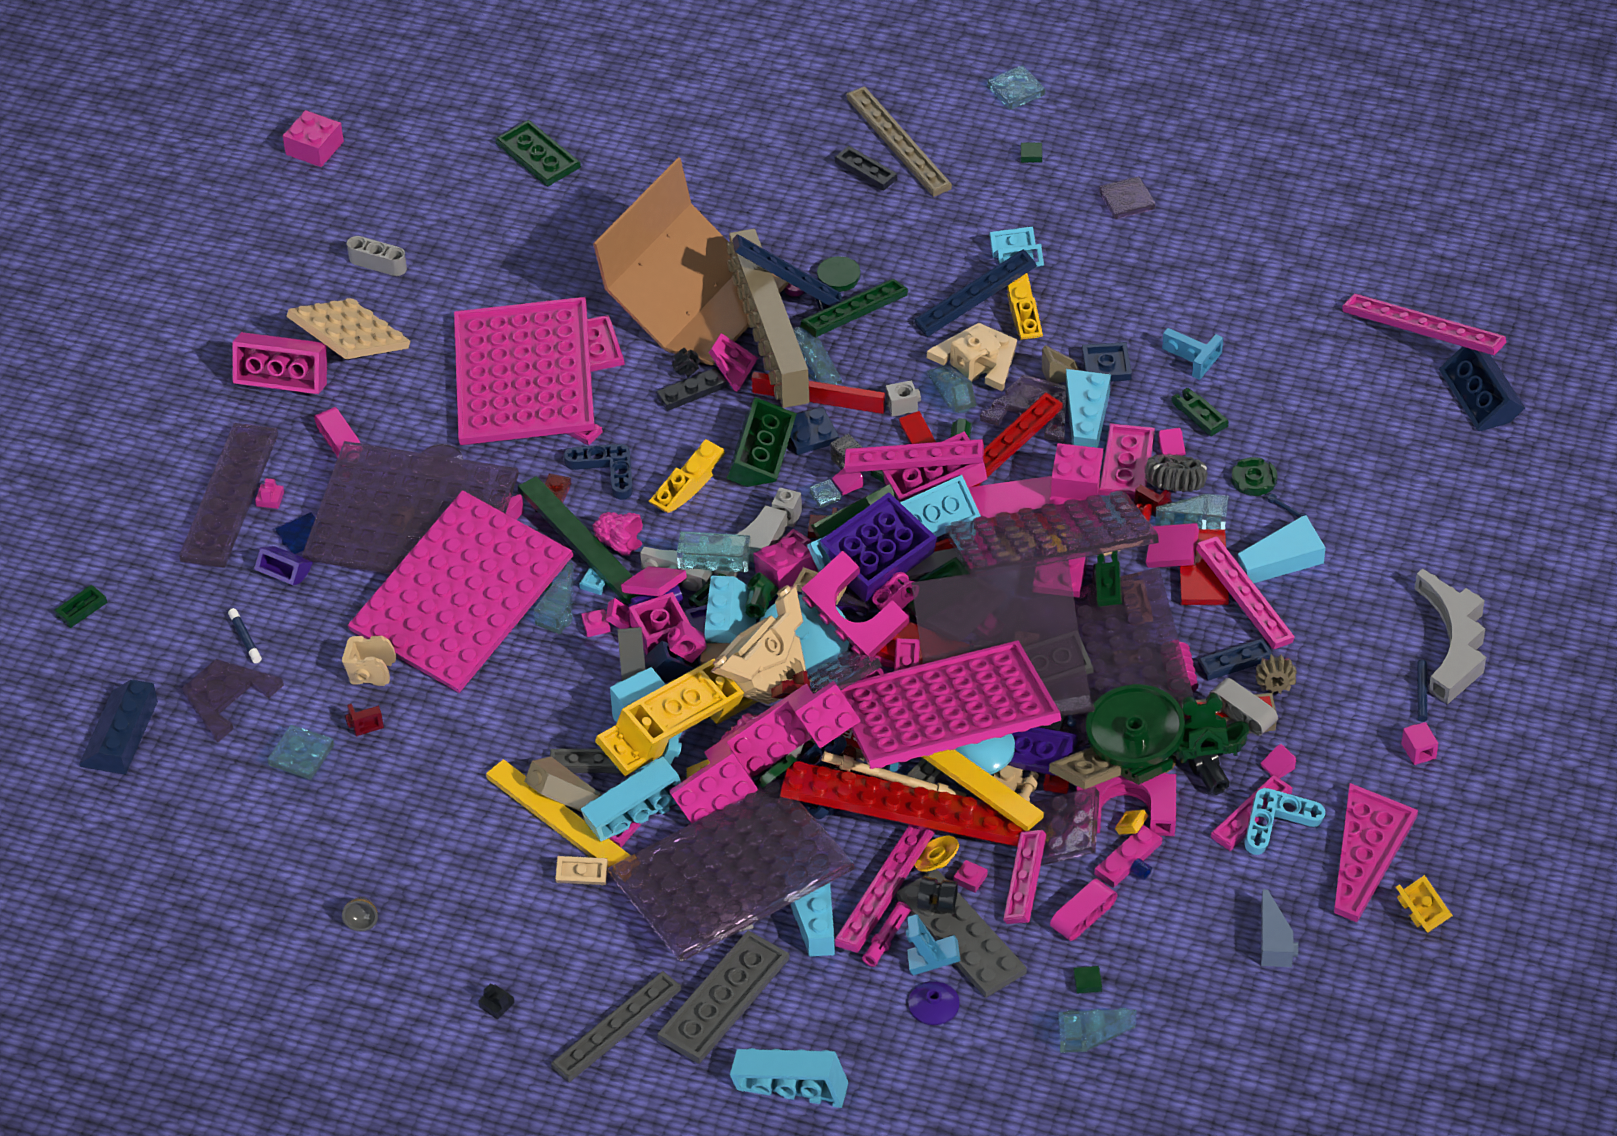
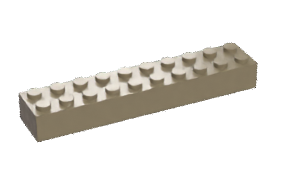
(770, 325)

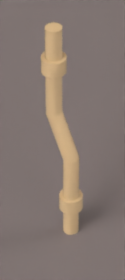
(848, 763)

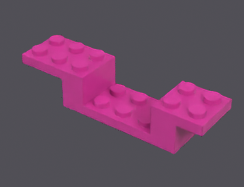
(1075, 477)
(762, 744)

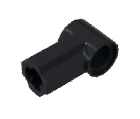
(1210, 772)

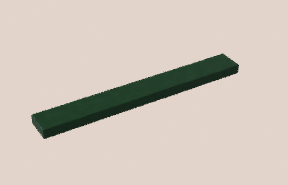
(577, 536)

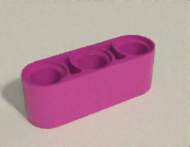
(334, 429)
(1083, 909)

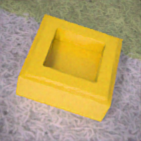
(1131, 822)

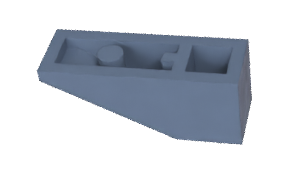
(1276, 935)

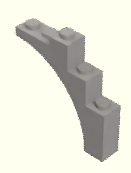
(763, 531)
(1459, 613)

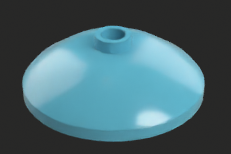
(990, 754)

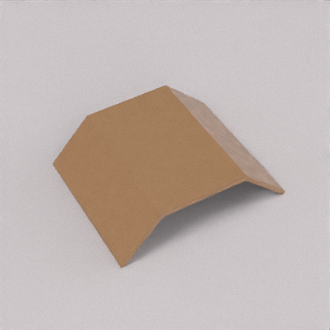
(672, 269)

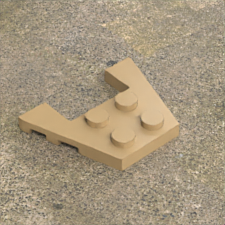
(997, 362)

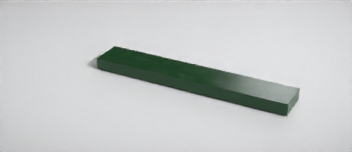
(854, 308)

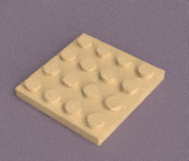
(348, 328)

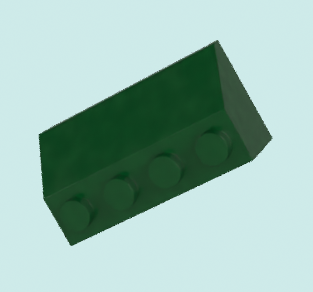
(761, 444)

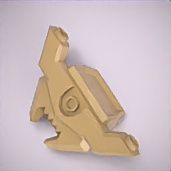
(766, 651)

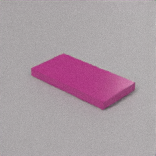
(1126, 458)
(1011, 496)

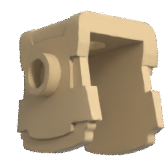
(968, 349)
(368, 660)

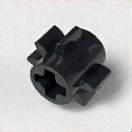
(685, 362)

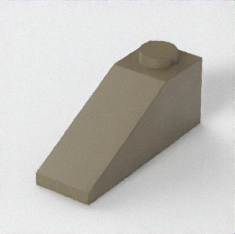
(559, 783)

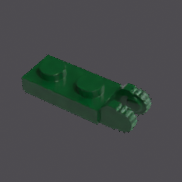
(1200, 412)
(1108, 580)

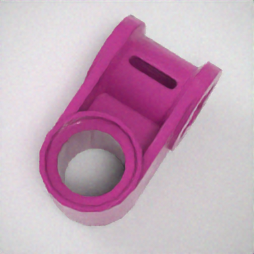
(894, 591)

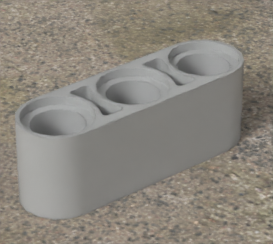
(376, 255)
(1245, 706)

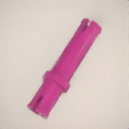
(881, 942)

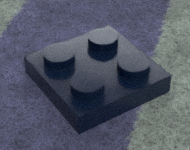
(1108, 359)
(812, 431)

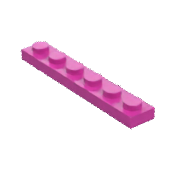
(914, 455)
(1245, 593)

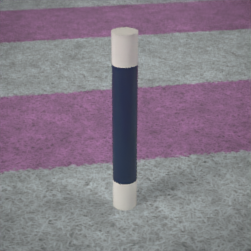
(244, 635)

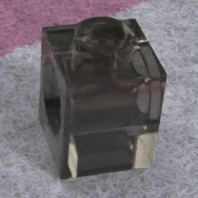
(838, 449)

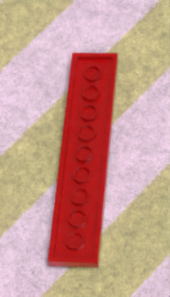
(898, 802)

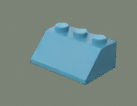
(726, 609)

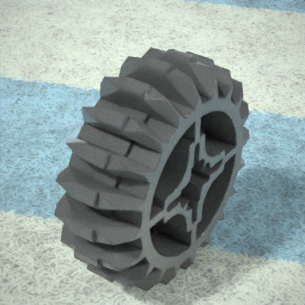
(1176, 472)

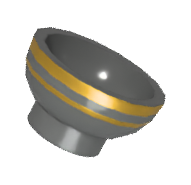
(360, 914)

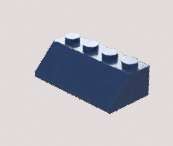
(1481, 388)
(120, 727)

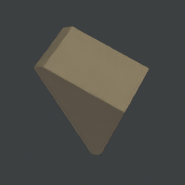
(1055, 365)

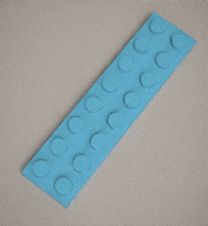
(933, 508)

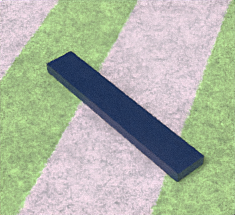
(786, 271)
(975, 292)

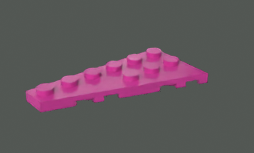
(1370, 842)

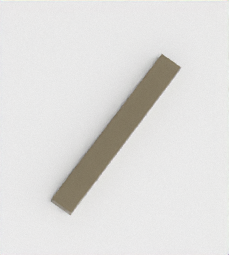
(899, 141)

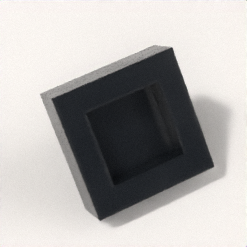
(495, 1001)

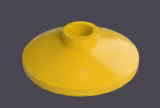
(937, 853)

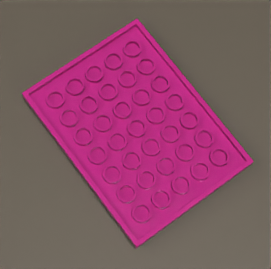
(523, 371)
(461, 590)
(948, 704)

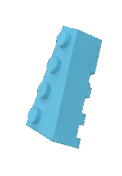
(1087, 405)
(632, 800)
(816, 921)
(791, 1074)

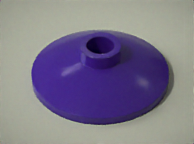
(933, 1010)

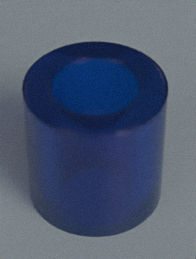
(1141, 869)

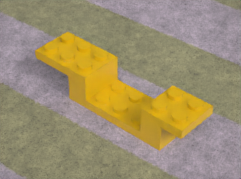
(657, 717)

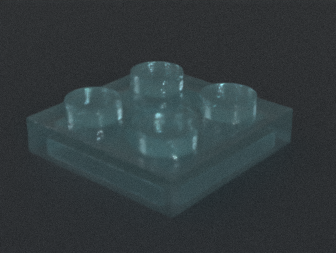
(1016, 87)
(300, 752)

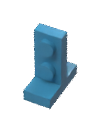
(1200, 354)
(927, 952)

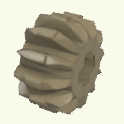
(1276, 674)

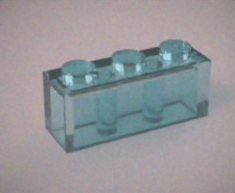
(714, 551)

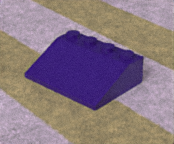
(881, 542)

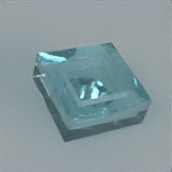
(825, 493)

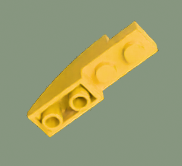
(1024, 309)
(689, 479)

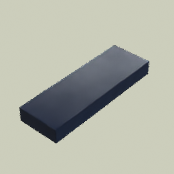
(1234, 659)

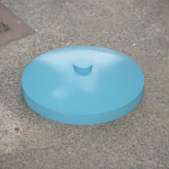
(817, 639)

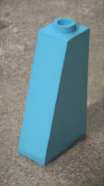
(1283, 552)

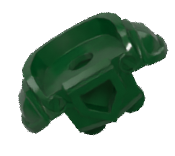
(1208, 728)

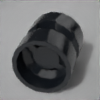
(946, 897)

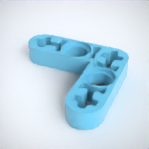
(1275, 809)

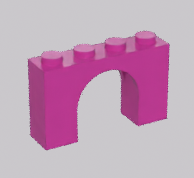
(866, 636)
(1156, 793)

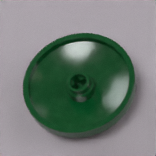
(1135, 726)

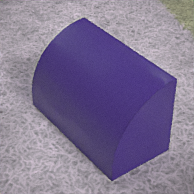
(282, 565)

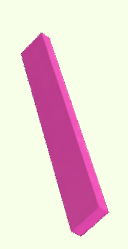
(1424, 324)
(883, 888)

